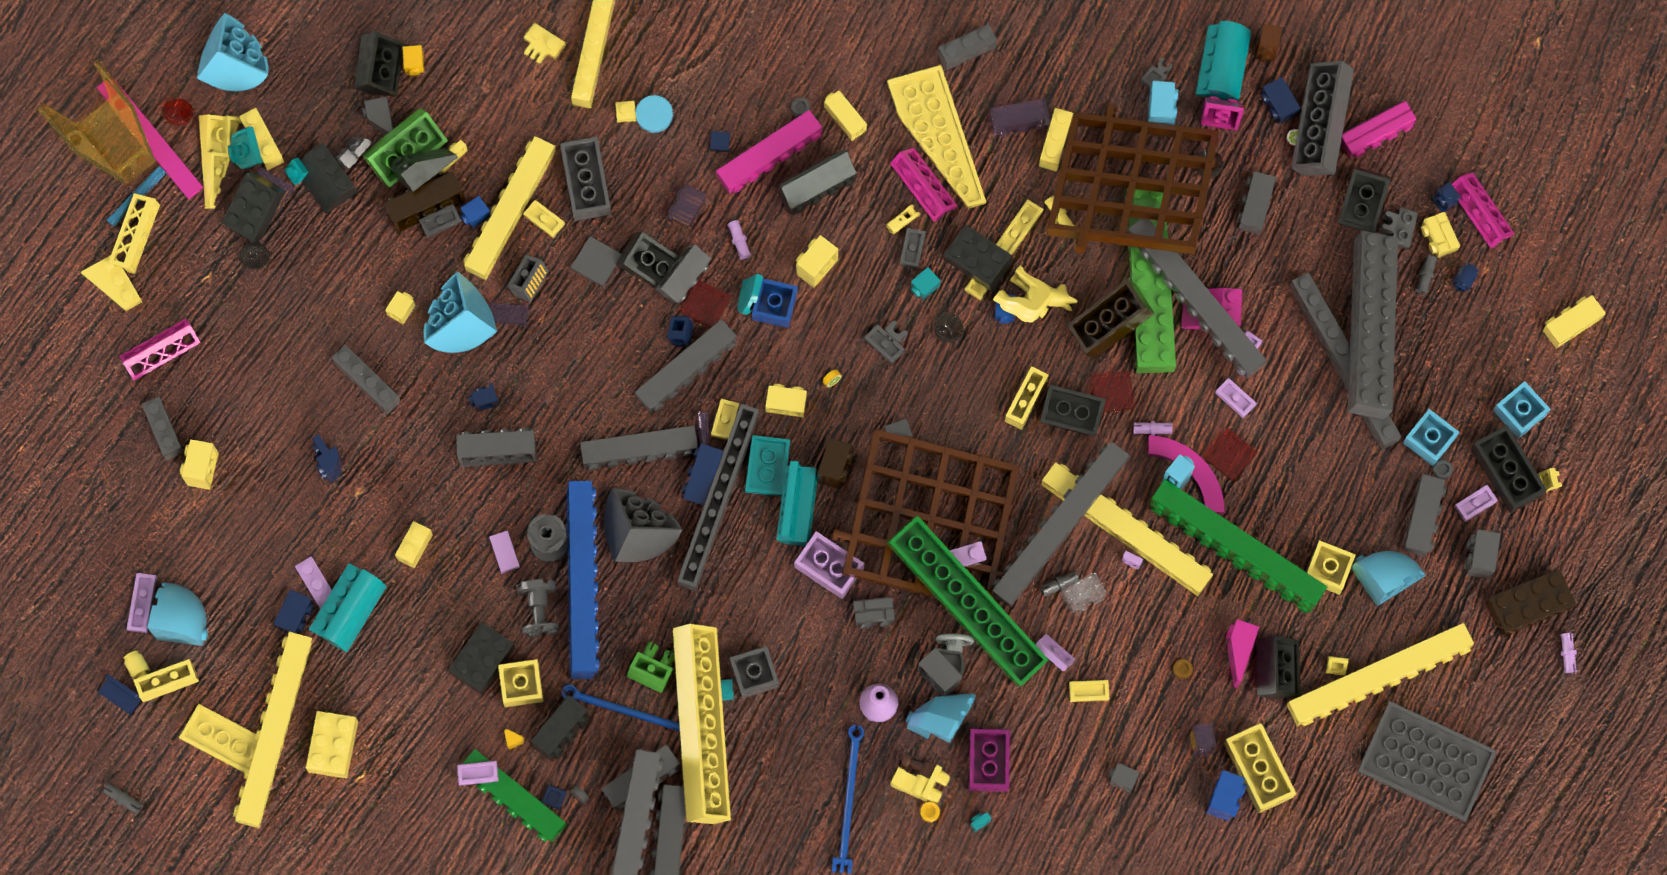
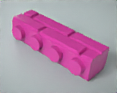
(1377, 129)

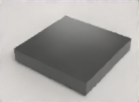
(596, 261)

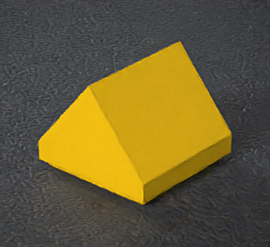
(513, 739)

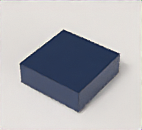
(720, 141)
(554, 797)

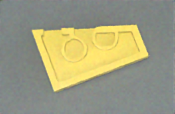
(114, 283)

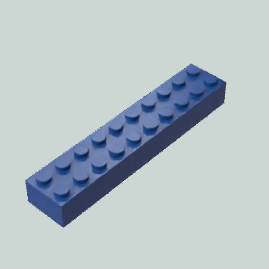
(581, 583)

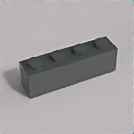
(366, 380)
(1424, 515)
(617, 789)

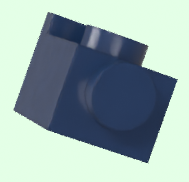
(1446, 197)
(680, 331)
(484, 398)

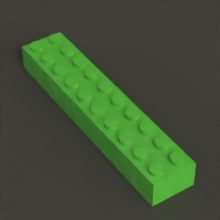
(1155, 336)

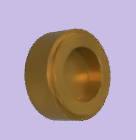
(1182, 669)

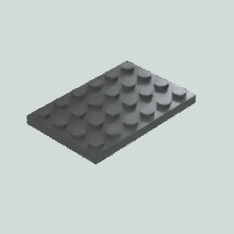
(1427, 761)

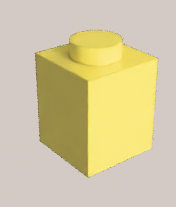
(400, 307)

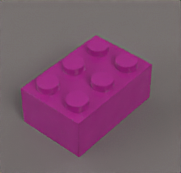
(989, 760)

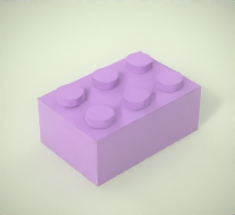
(824, 564)

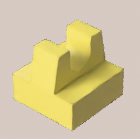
(1549, 479)

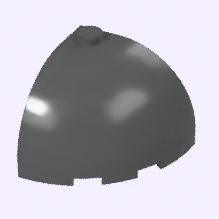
(637, 527)

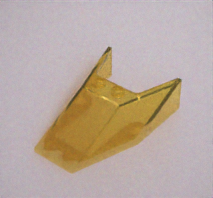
(109, 135)

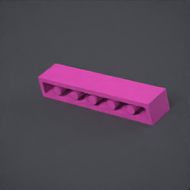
(769, 152)

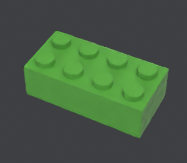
(412, 136)

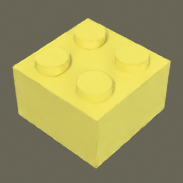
(816, 261)
(199, 464)
(1330, 566)
(521, 683)

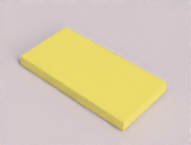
(220, 738)

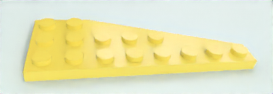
(931, 118)

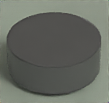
(800, 106)
(1442, 469)
(579, 795)

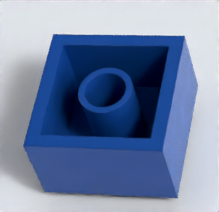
(775, 303)
(1225, 796)

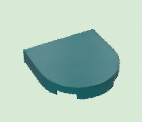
(244, 149)
(749, 293)

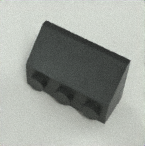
(379, 65)
(326, 179)
(1278, 667)

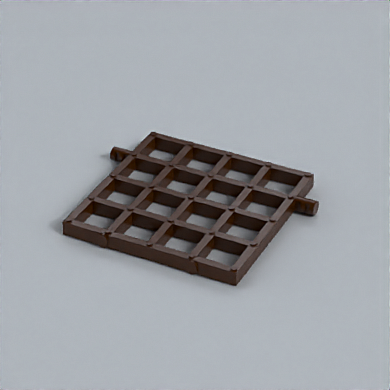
(1132, 182)
(930, 519)

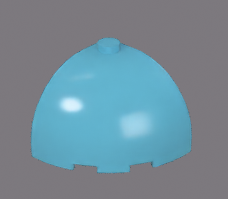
(232, 58)
(458, 318)
(1386, 574)
(178, 616)

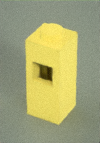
(845, 115)

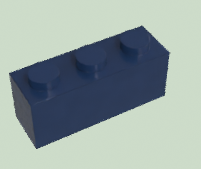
(702, 473)

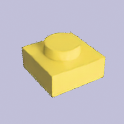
(625, 111)

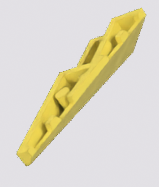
(215, 139)

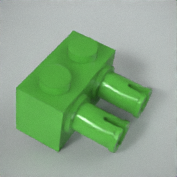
(649, 671)

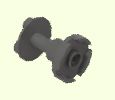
(547, 538)
(537, 600)

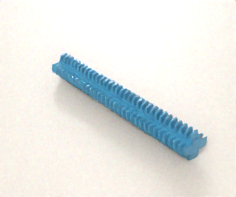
(141, 190)

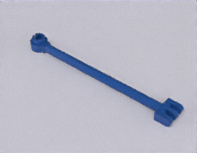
(620, 709)
(842, 860)

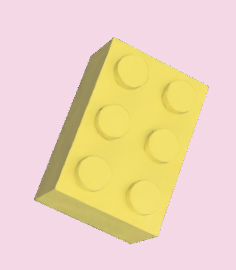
(332, 744)

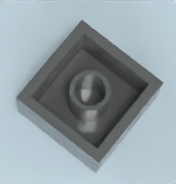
(1482, 554)
(754, 672)

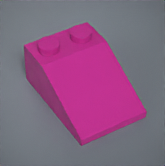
(1221, 113)
(1228, 298)
(1239, 646)

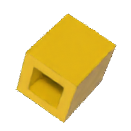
(413, 60)

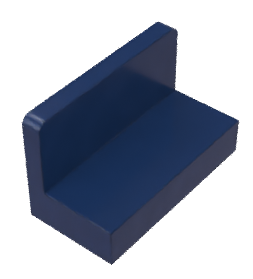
(119, 694)

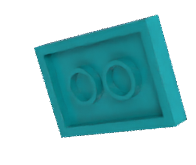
(767, 465)

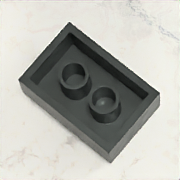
(253, 206)
(978, 258)
(1072, 410)
(481, 658)
(561, 729)

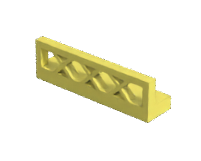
(140, 236)

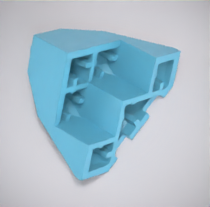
(940, 716)

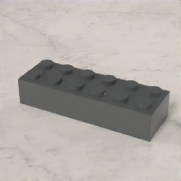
(1322, 118)

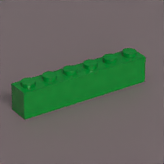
(520, 803)

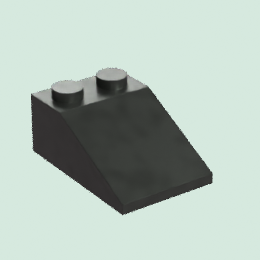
(419, 167)
(1364, 200)
(646, 259)

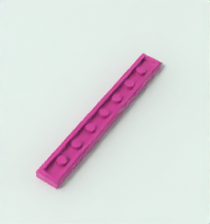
(164, 154)

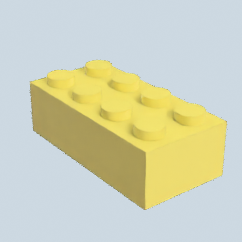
(1260, 767)

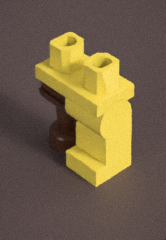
(923, 783)

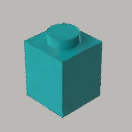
(925, 284)

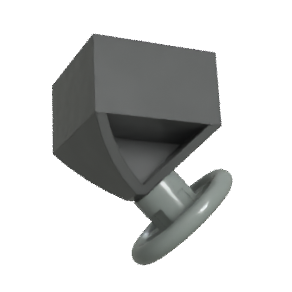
(944, 667)

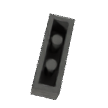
(967, 47)
(1256, 202)
(683, 274)
(162, 428)

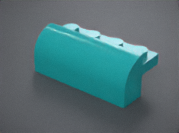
(1224, 61)
(797, 504)
(348, 607)

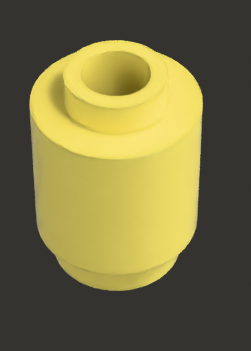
(136, 665)

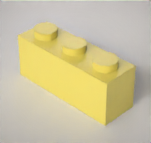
(1055, 139)
(269, 152)
(1573, 321)
(1026, 398)
(166, 680)

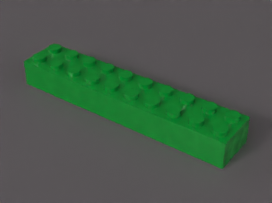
(1237, 547)
(967, 601)

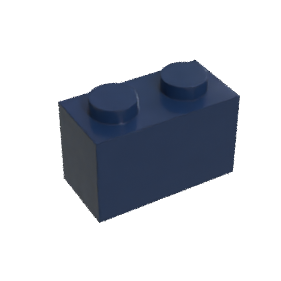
(1279, 100)
(294, 613)

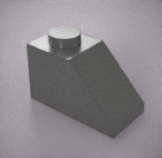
(378, 114)

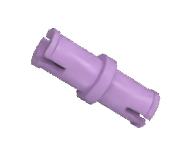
(739, 239)
(1152, 428)
(1568, 653)

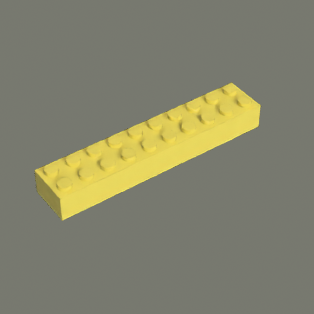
(701, 724)

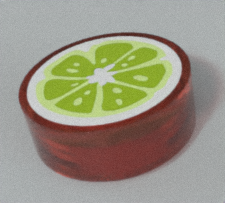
(1291, 137)

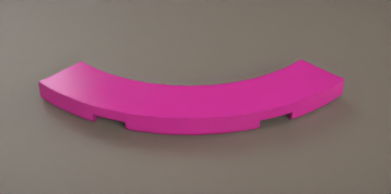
(1202, 473)

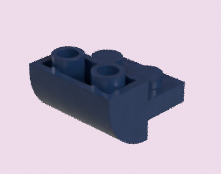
(329, 461)

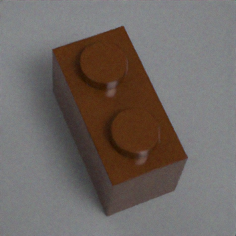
(1268, 42)

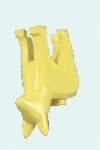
(1036, 299)

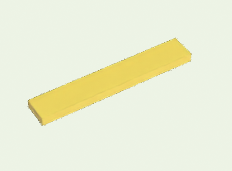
(1011, 239)

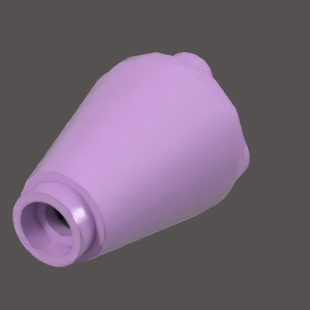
(878, 709)

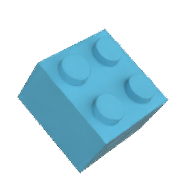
(1162, 102)
(1521, 410)
(1431, 437)

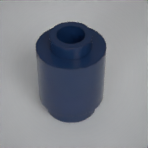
(1465, 277)

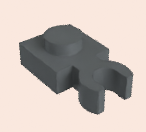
(1156, 74)

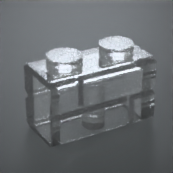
(1083, 593)

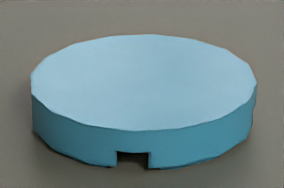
(654, 114)

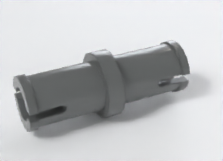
(1426, 274)
(1059, 583)
(122, 798)

